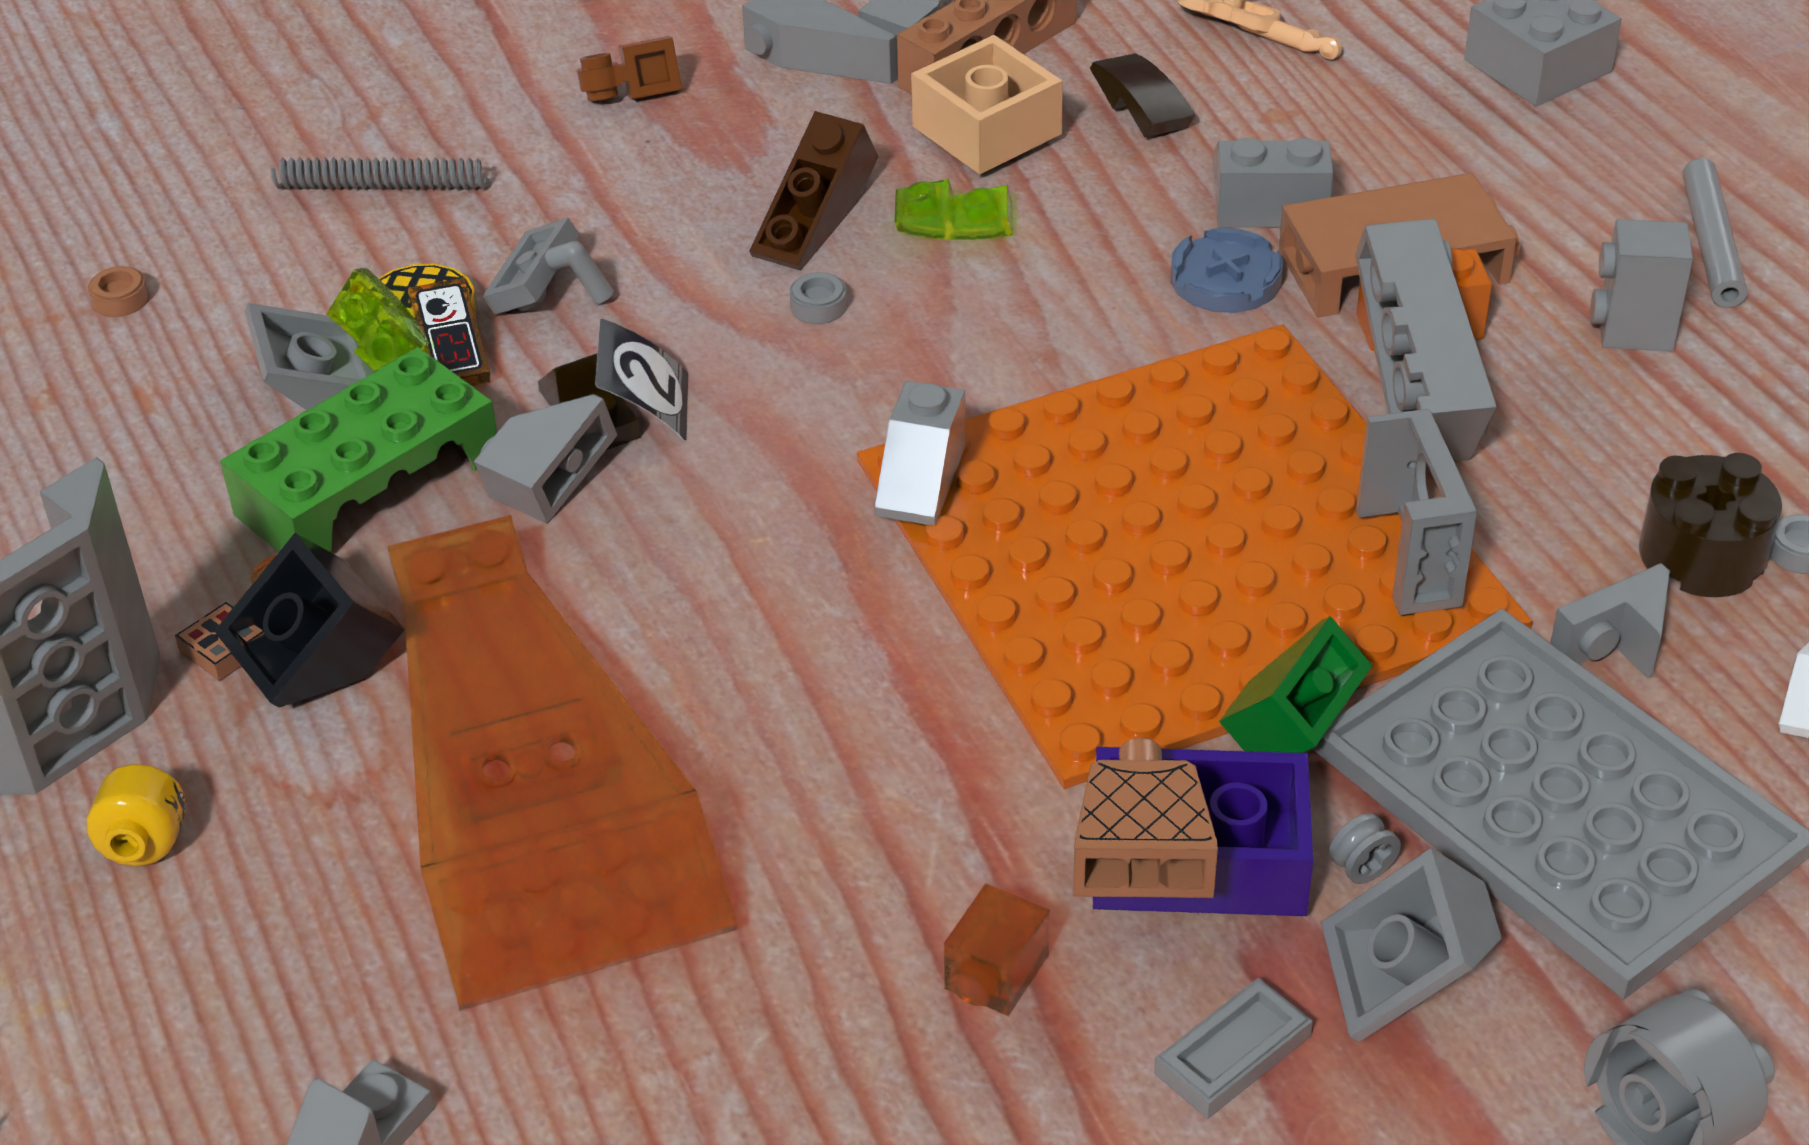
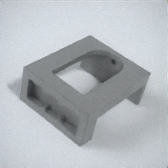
(1434, 531)

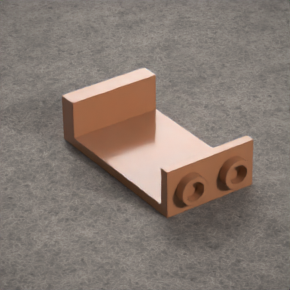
(1324, 233)

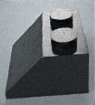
(316, 621)

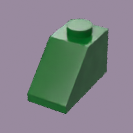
(1298, 693)

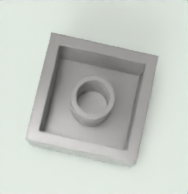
(1542, 44)

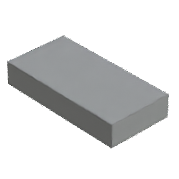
(1233, 1047)

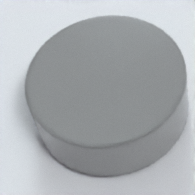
(818, 298)
(1792, 544)

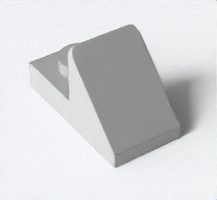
(1619, 617)
(371, 1110)

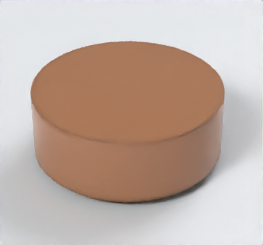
(118, 291)

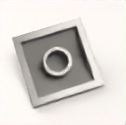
(303, 353)

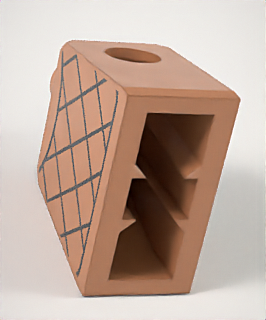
(1144, 828)

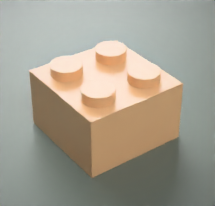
(987, 104)

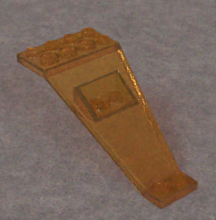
(557, 858)

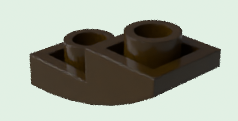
(1146, 93)

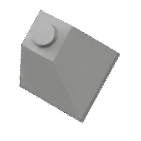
(1407, 940)

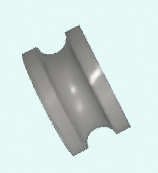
(1364, 848)

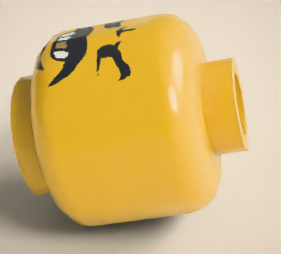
(138, 810)

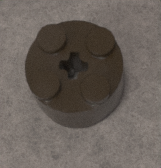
(1711, 522)

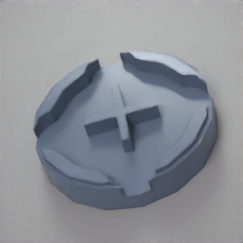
(1226, 270)

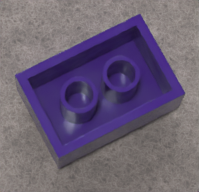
(1261, 833)

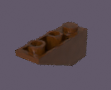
(816, 190)

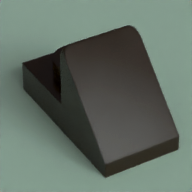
(577, 381)

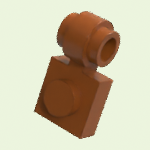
(646, 68)

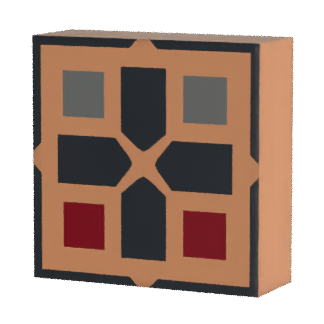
(205, 647)

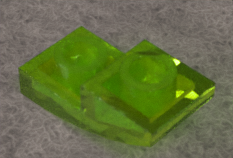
(935, 212)
(375, 320)

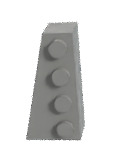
(1423, 331)

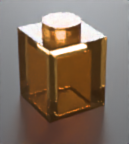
(996, 949)

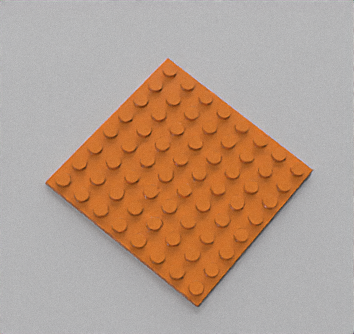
(1166, 542)

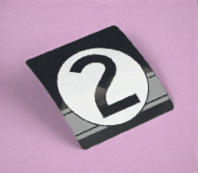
(642, 374)

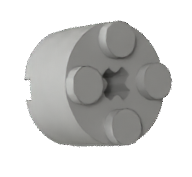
(1679, 1076)

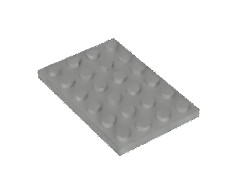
(1565, 800)

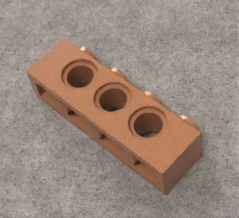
(966, 22)

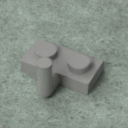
(535, 261)

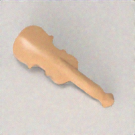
(1266, 23)

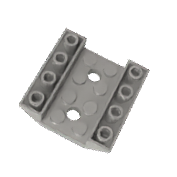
(83, 644)

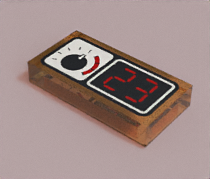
(451, 328)

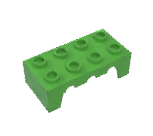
(352, 447)

